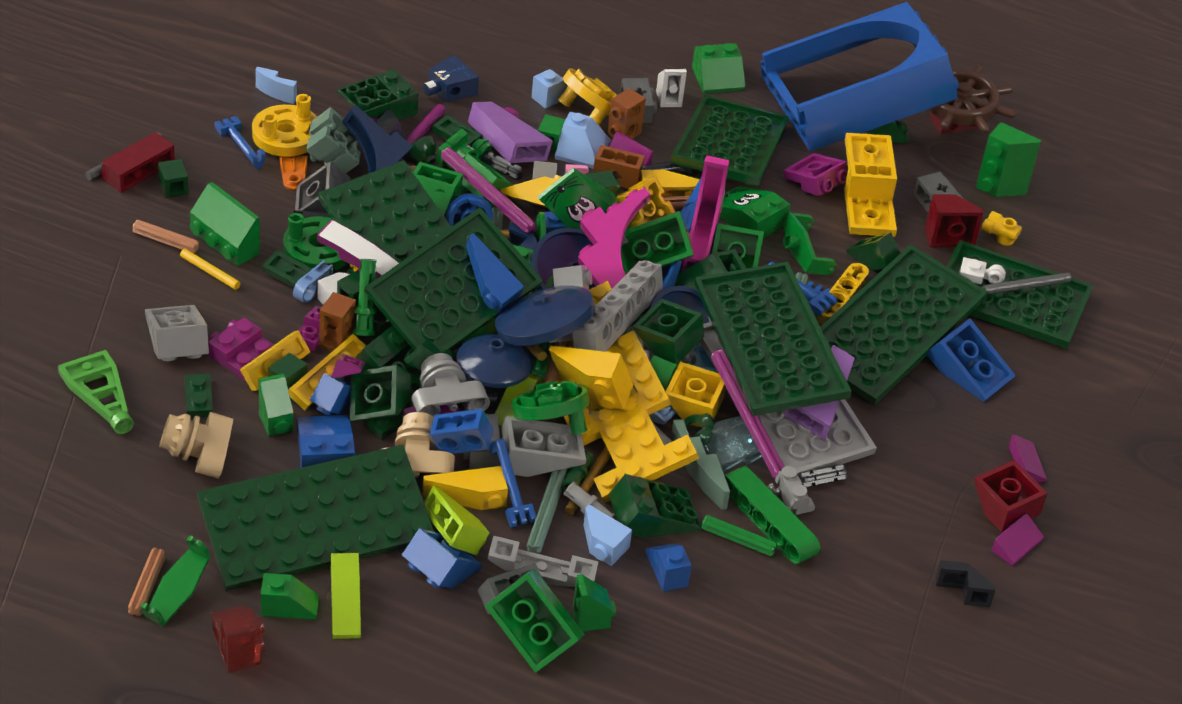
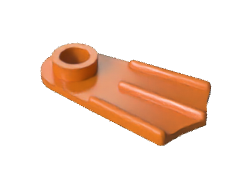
(293, 169)

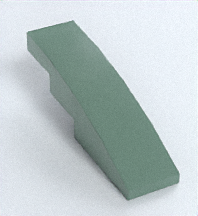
(705, 470)

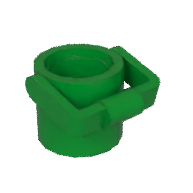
(458, 143)

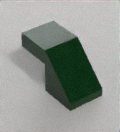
(423, 352)

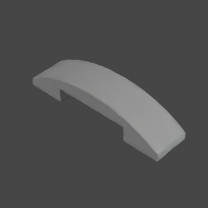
(552, 570)

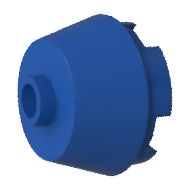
(464, 206)

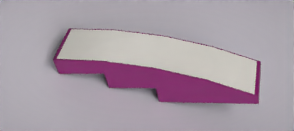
(353, 247)

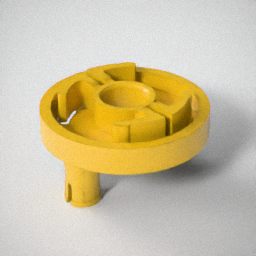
(591, 90)
(284, 128)

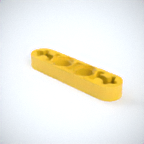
(846, 294)

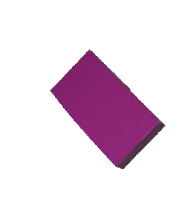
(310, 329)

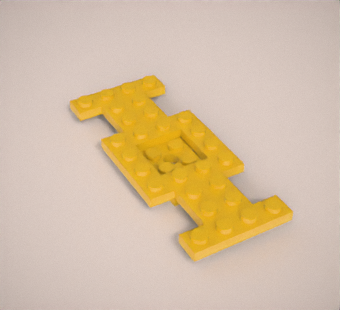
(629, 431)

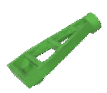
(91, 368)

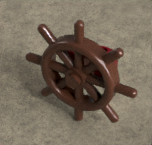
(969, 109)

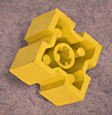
(655, 208)

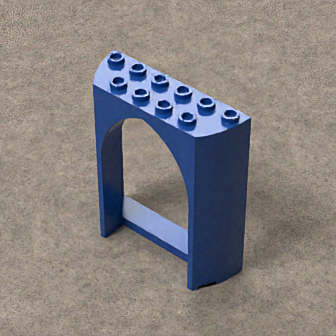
(910, 88)

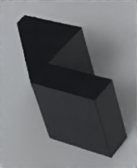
(976, 588)

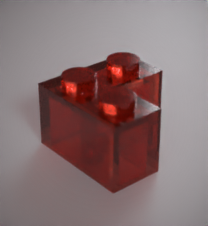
(238, 637)

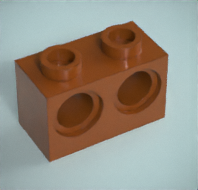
(626, 114)
(336, 321)

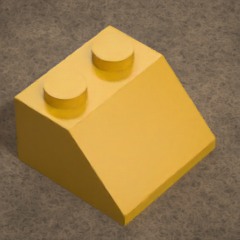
(695, 391)

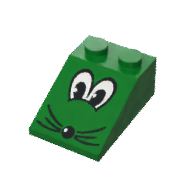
(574, 196)
(754, 209)

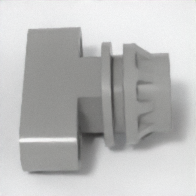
(445, 384)

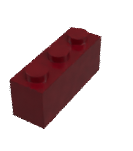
(137, 162)

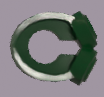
(703, 421)

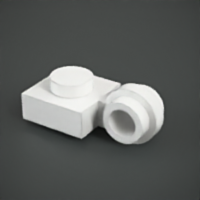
(976, 272)

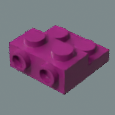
(817, 173)
(237, 345)

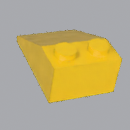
(597, 370)

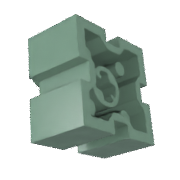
(333, 141)

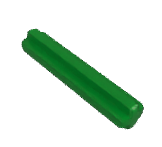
(739, 535)

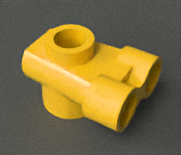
(1005, 228)

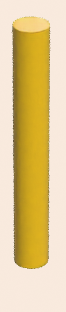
(210, 269)

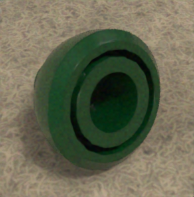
(423, 150)

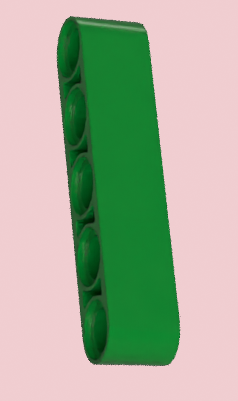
(771, 515)

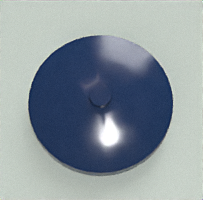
(558, 250)
(545, 315)

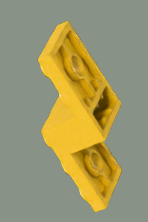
(870, 184)

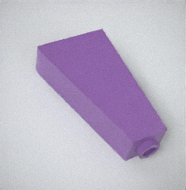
(508, 134)
(820, 417)

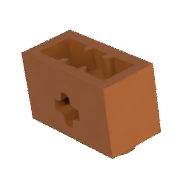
(623, 164)

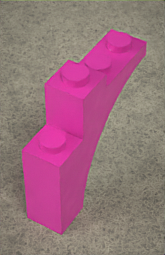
(707, 209)
(606, 234)

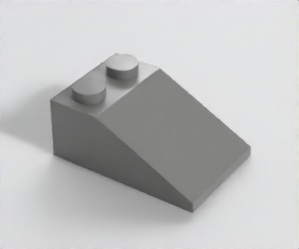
(177, 332)
(541, 446)

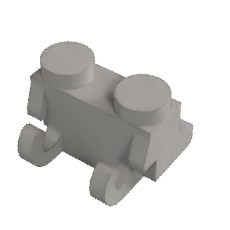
(792, 491)

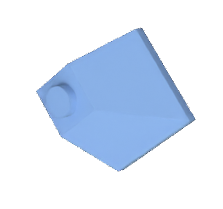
(580, 140)

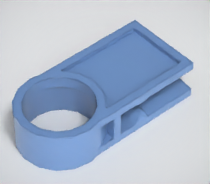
(307, 286)

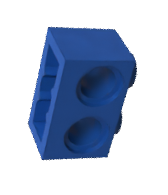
(462, 431)

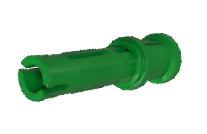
(365, 310)

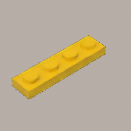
(304, 388)

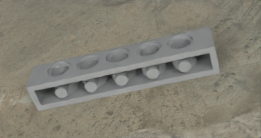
(620, 307)

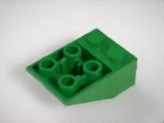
(440, 184)

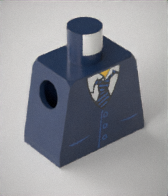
(451, 80)

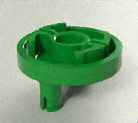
(303, 237)
(553, 401)

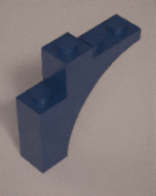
(378, 146)

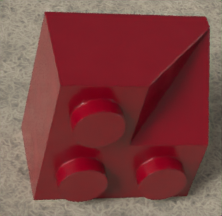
(952, 220)
(1009, 494)

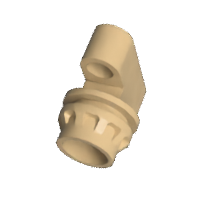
(198, 440)
(420, 447)

